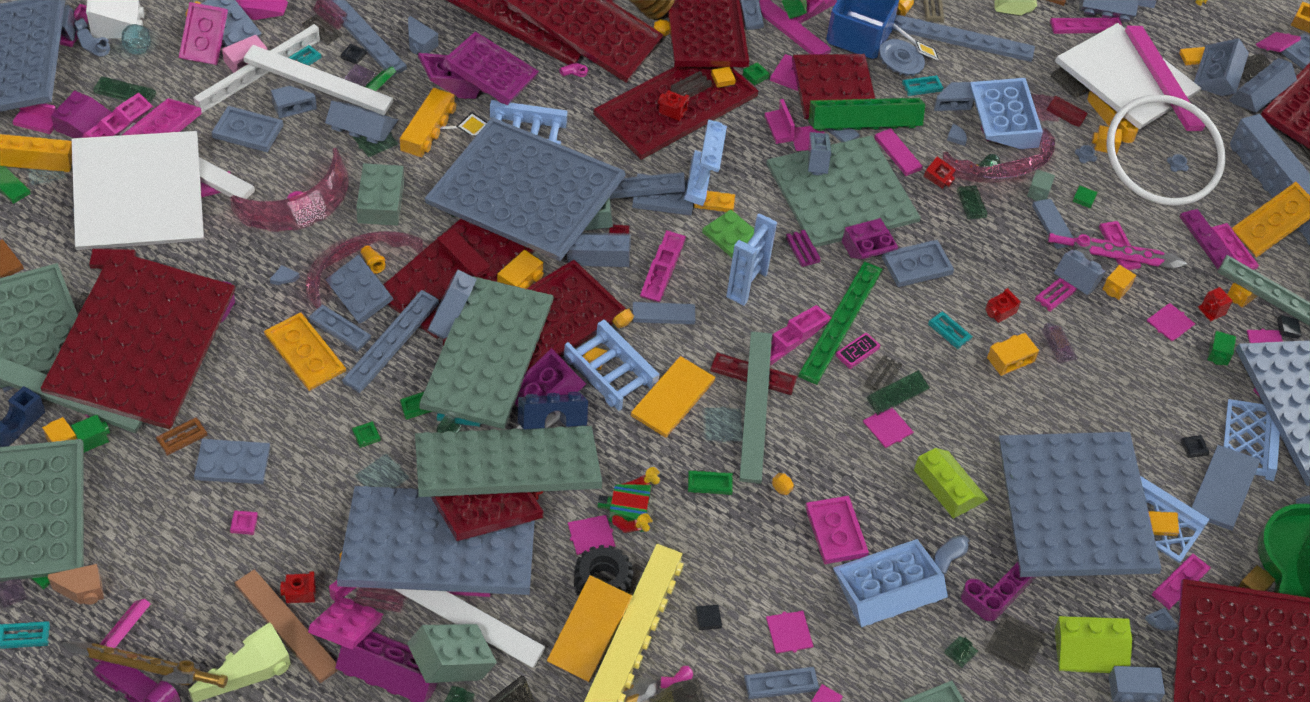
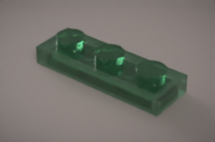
(122, 90)
(898, 392)

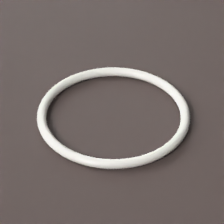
(1143, 193)

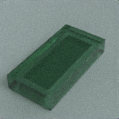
(972, 202)

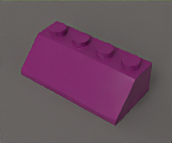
(386, 665)

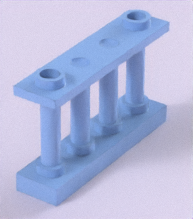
(531, 114)
(704, 162)
(751, 259)
(620, 349)

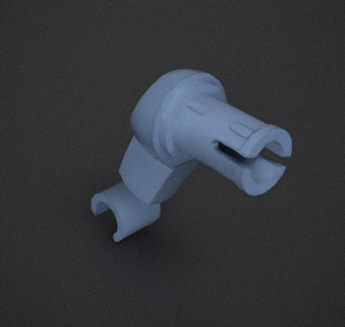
(95, 46)
(951, 550)

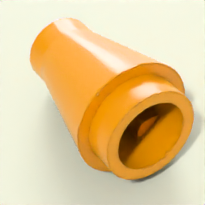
(373, 259)

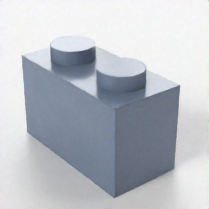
(1080, 271)
(1136, 684)

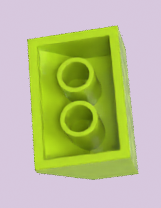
(948, 482)
(1092, 643)

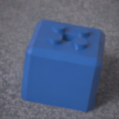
(861, 25)

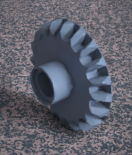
(901, 57)

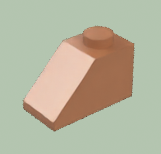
(79, 584)

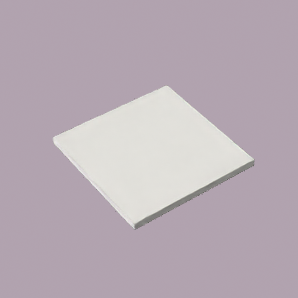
(1118, 75)
(136, 190)

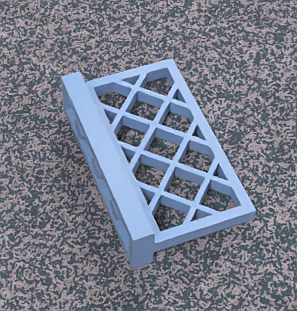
(1271, 436)
(1186, 516)

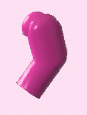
(574, 69)
(683, 674)

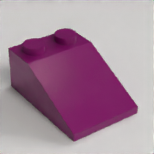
(444, 78)
(78, 115)
(550, 376)

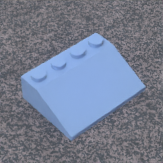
(1007, 112)
(891, 582)

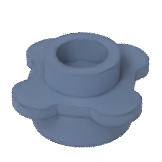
(1086, 154)
(1177, 163)

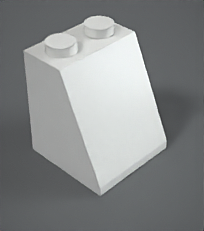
(110, 17)

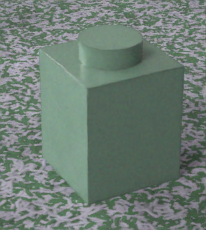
(1040, 185)

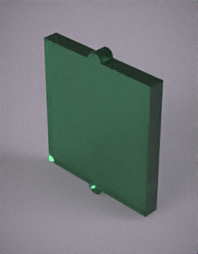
(372, 148)

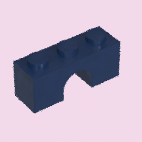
(535, 408)
(23, 411)

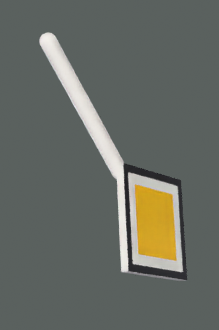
(922, 48)
(470, 125)

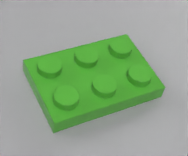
(728, 230)

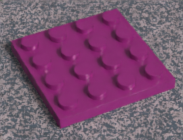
(490, 68)

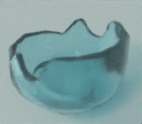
(136, 35)

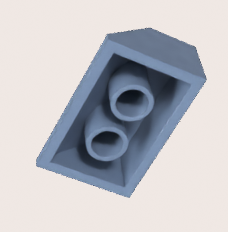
(1124, 9)
(1222, 67)
(1265, 85)
(359, 121)
(601, 249)

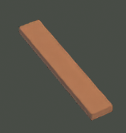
(287, 626)

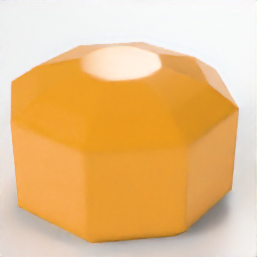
(662, 26)
(623, 318)
(782, 484)

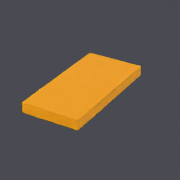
(1274, 220)
(305, 351)
(673, 396)
(589, 628)

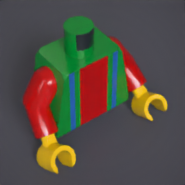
(631, 502)

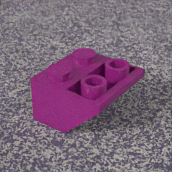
(868, 239)

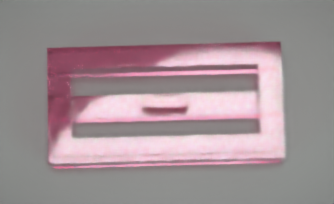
(330, 9)
(380, 605)

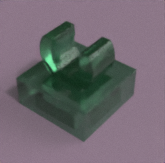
(448, 424)
(961, 651)
(459, 694)

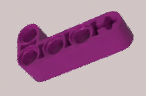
(994, 597)
(135, 684)

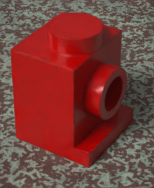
(673, 105)
(937, 168)
(1215, 304)
(1002, 306)
(299, 588)

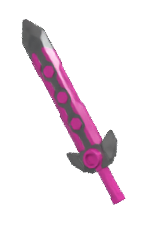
(1085, 244)

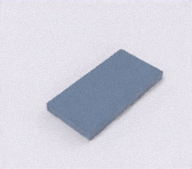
(1225, 486)

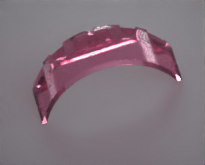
(1006, 171)
(299, 210)
(349, 246)

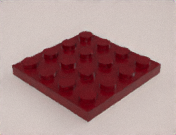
(831, 78)
(485, 513)

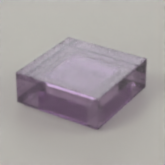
(12, 592)

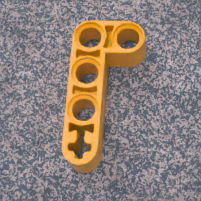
(1107, 113)

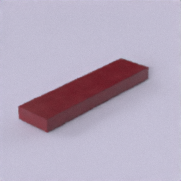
(738, 369)

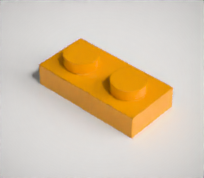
(718, 201)

